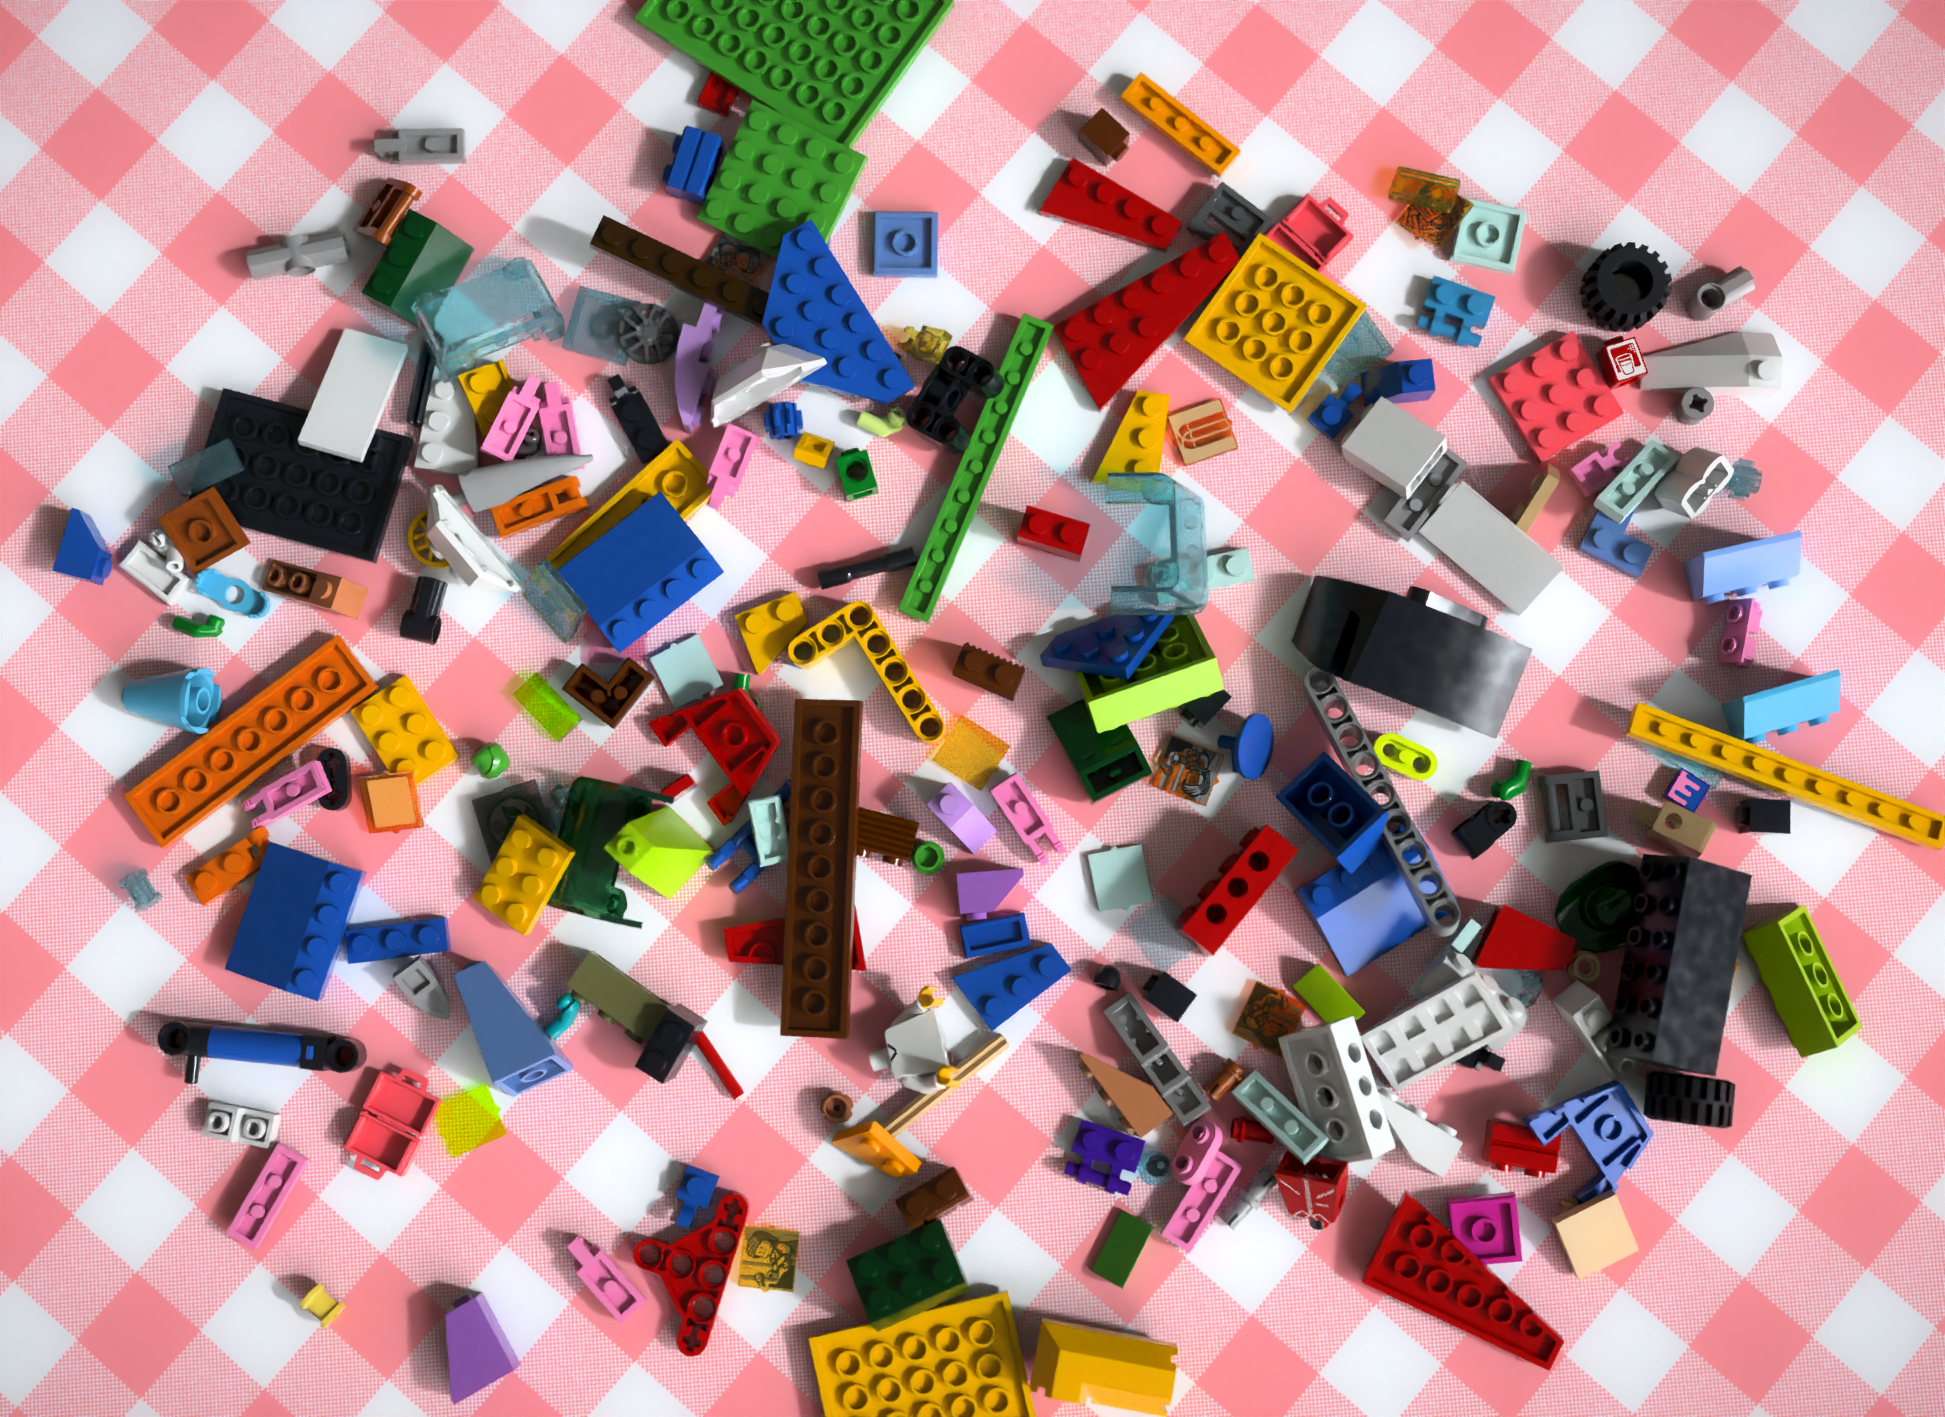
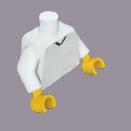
(917, 1047)

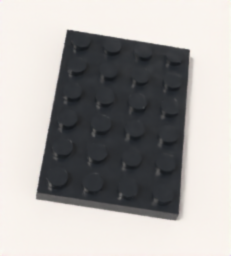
(302, 490)

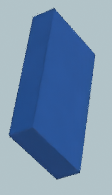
(994, 935)

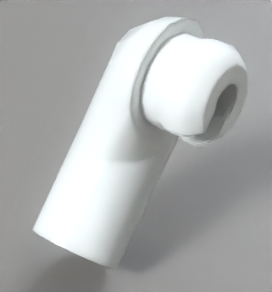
(164, 545)

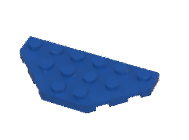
(822, 314)

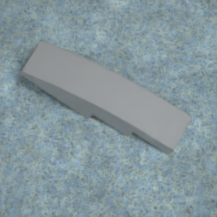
(1157, 1059)

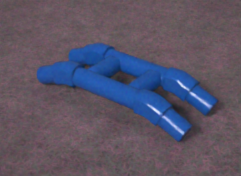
(743, 840)

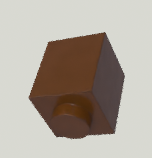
(1104, 137)

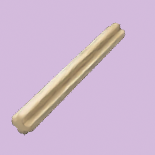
(925, 1102)

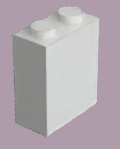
(1393, 447)

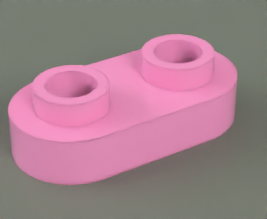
(1196, 1151)

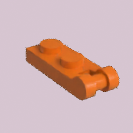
(538, 507)
(229, 867)

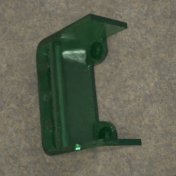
(591, 819)

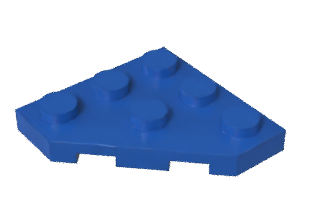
(1106, 646)

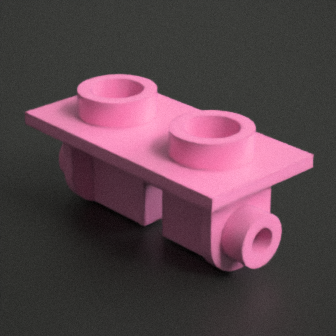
(1741, 619)

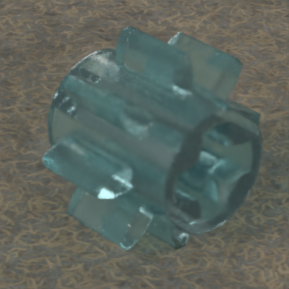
(1744, 479)

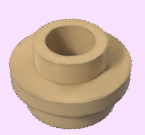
(1594, 967)

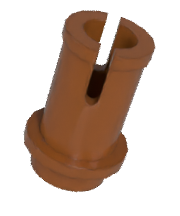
(1225, 1077)

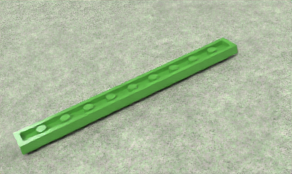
(975, 470)

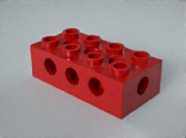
(1273, 854)

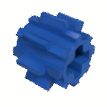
(783, 420)

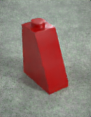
(1522, 943)

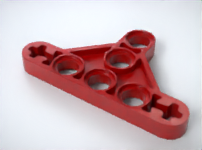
(689, 1286)

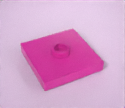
(1487, 1226)

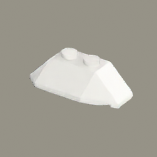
(759, 379)
(465, 547)

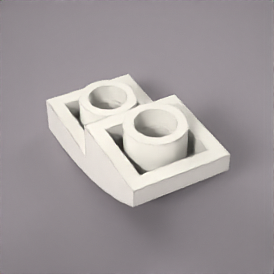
(241, 1125)

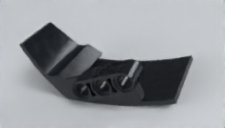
(1412, 650)

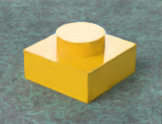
(813, 450)

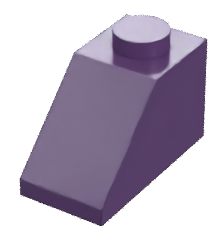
(985, 890)

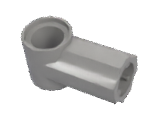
(1720, 293)

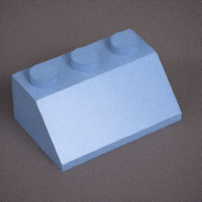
(1744, 567)

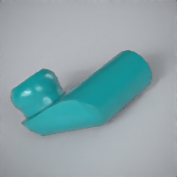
(565, 1018)

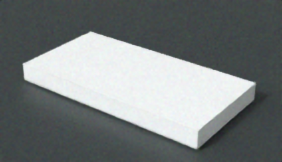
(353, 395)
(1491, 548)

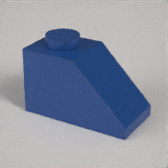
(1399, 382)
(83, 550)

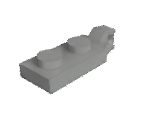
(424, 146)

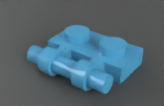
(1457, 303)

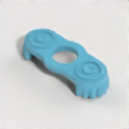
(216, 585)

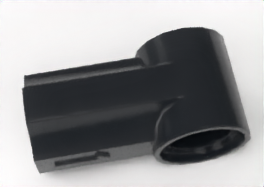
(423, 618)

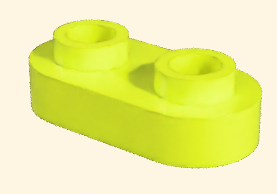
(1404, 754)

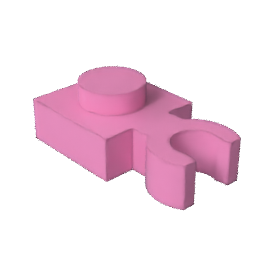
(1596, 471)

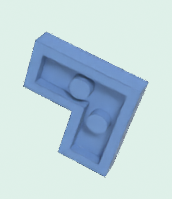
(1610, 545)

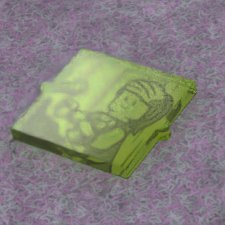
(470, 1120)

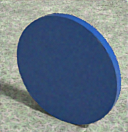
(1251, 747)

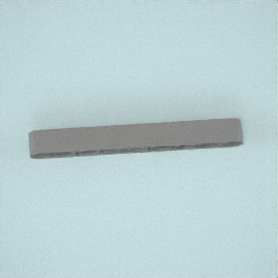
(1379, 782)

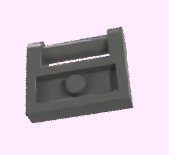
(1234, 214)
(1583, 806)

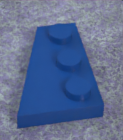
(1012, 983)

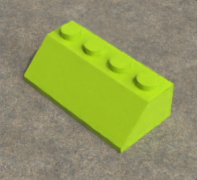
(1802, 982)

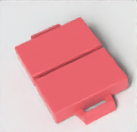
(1312, 232)
(385, 1137)

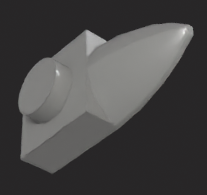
(423, 988)

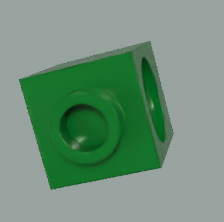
(858, 488)

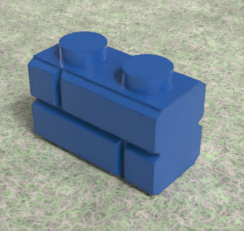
(693, 165)

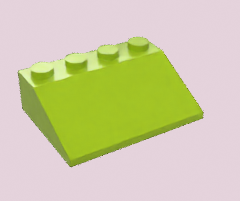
(1171, 674)

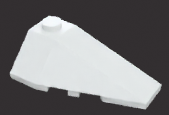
(1726, 365)

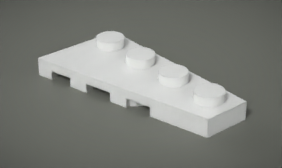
(449, 429)

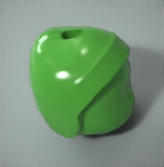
(490, 760)

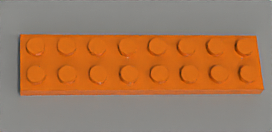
(251, 742)

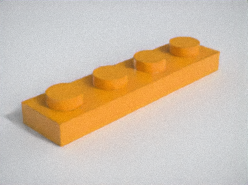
(1180, 125)

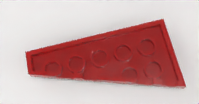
(1130, 325)
(1444, 1278)

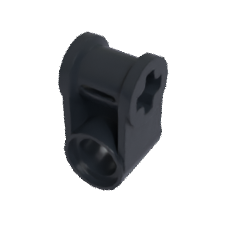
(1480, 831)

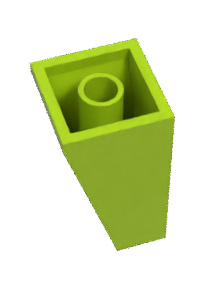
(660, 850)

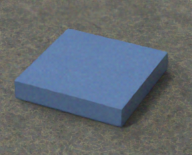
(905, 244)

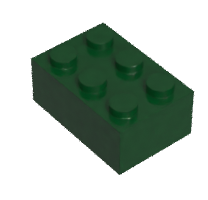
(908, 1275)

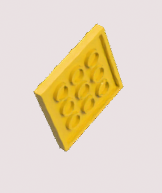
(1275, 323)

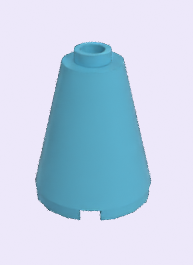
(176, 698)

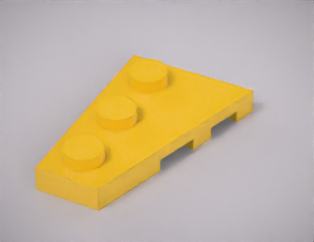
(1139, 438)

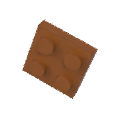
(204, 530)

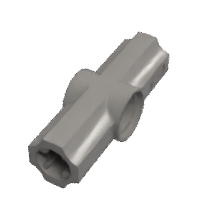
(298, 255)

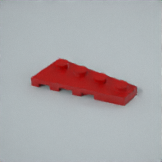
(1101, 204)
(765, 943)

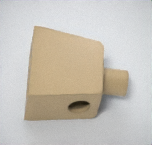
(1690, 830)

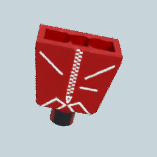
(1313, 1189)

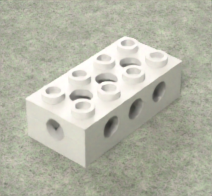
(1337, 1089)

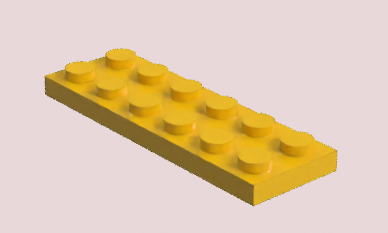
(672, 472)

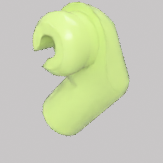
(884, 425)

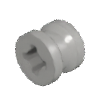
(1688, 412)

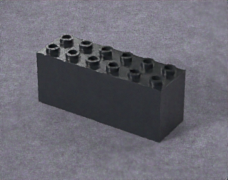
(1679, 963)

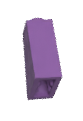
(476, 1347)

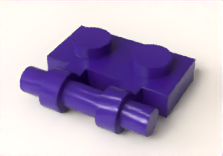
(1109, 1147)

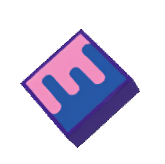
(1686, 790)

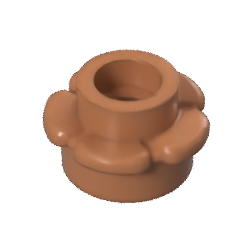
(843, 1101)

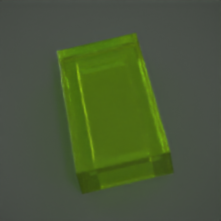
(547, 707)

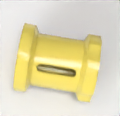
(322, 1305)

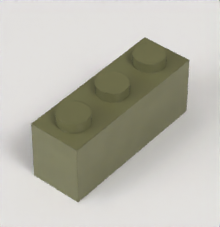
(617, 997)

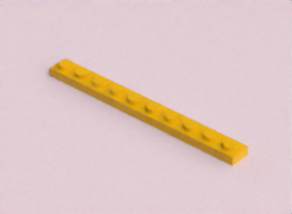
(1787, 776)

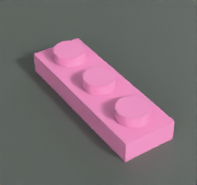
(267, 1196)
(1201, 1202)

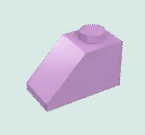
(961, 817)

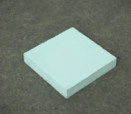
(1489, 237)

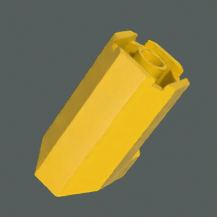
(1104, 1365)

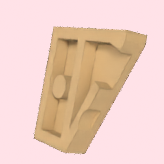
(1540, 490)

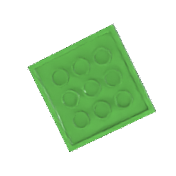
(780, 179)

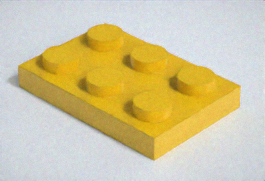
(405, 731)
(524, 874)

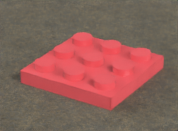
(1555, 397)

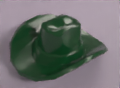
(1599, 907)

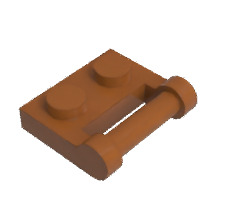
(386, 210)

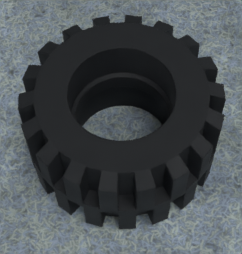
(1643, 269)
(1689, 1099)

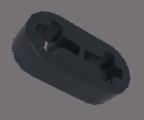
(342, 779)

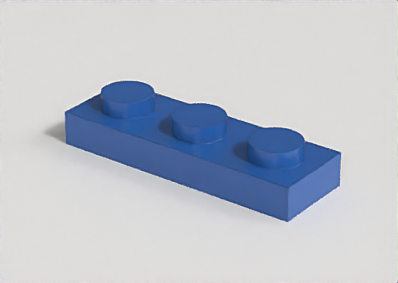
(398, 940)

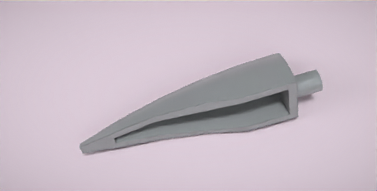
(503, 481)

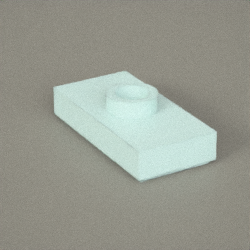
(769, 830)

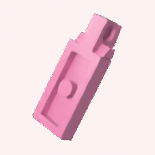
(512, 421)
(559, 423)
(730, 464)
(606, 1279)

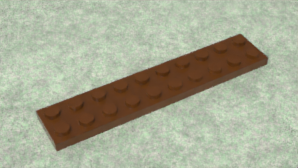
(821, 868)

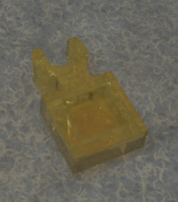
(927, 344)

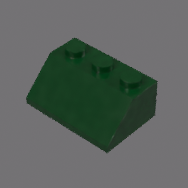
(416, 261)

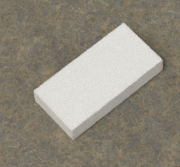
(151, 571)

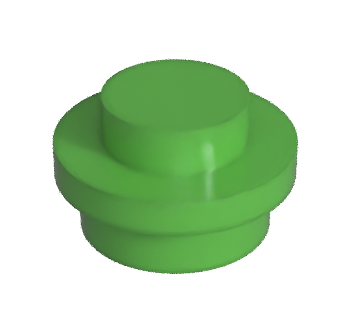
(927, 857)

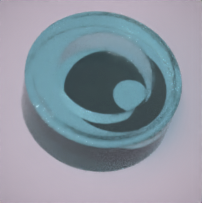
(1154, 1168)

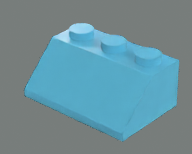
(1784, 707)

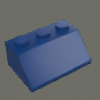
(1335, 811)

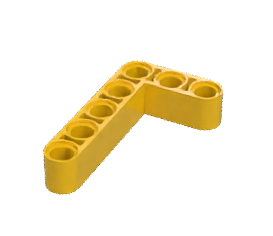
(880, 661)

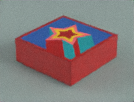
(680, 787)

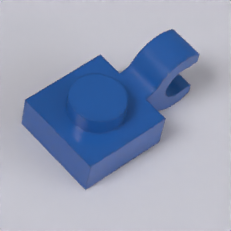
(1333, 414)
(696, 1190)

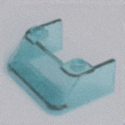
(1172, 585)

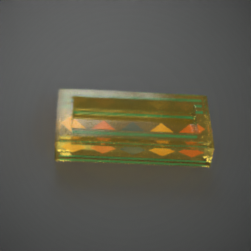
(1424, 189)

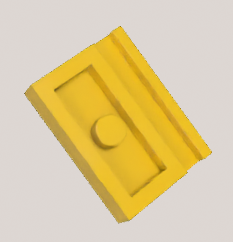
(486, 391)

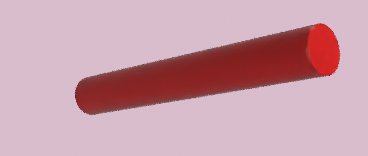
(719, 1066)

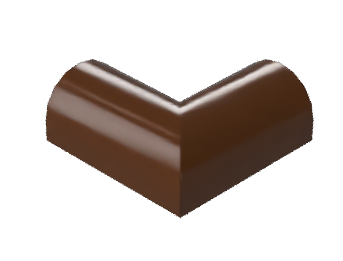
(609, 699)

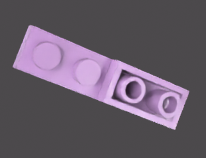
(691, 375)

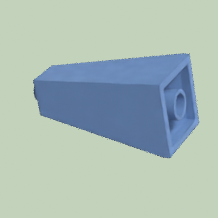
(509, 1036)

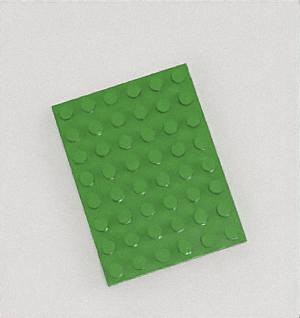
(804, 58)

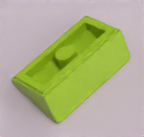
(1326, 995)

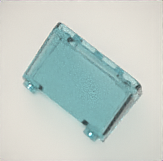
(486, 316)

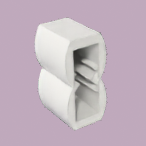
(1694, 482)

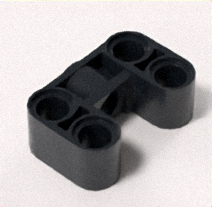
(944, 393)

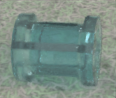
(140, 890)

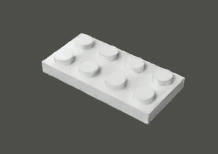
(1436, 1031)

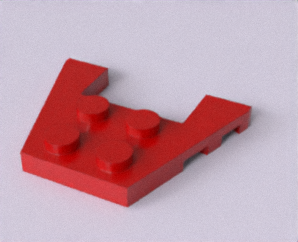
(734, 736)

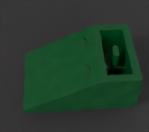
(1101, 760)

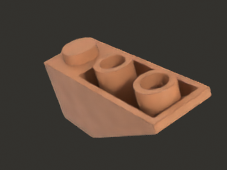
(315, 588)
(1134, 1098)

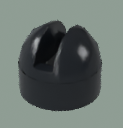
(1107, 978)

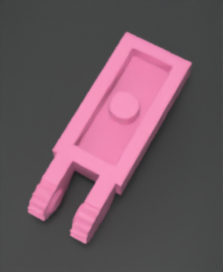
(289, 794)
(1025, 815)

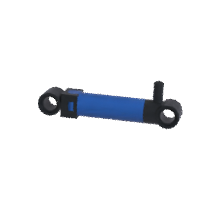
(258, 1046)

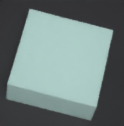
(1463, 935)

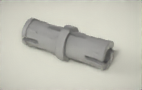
(1248, 1198)

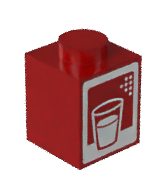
(1621, 362)

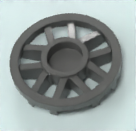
(648, 333)

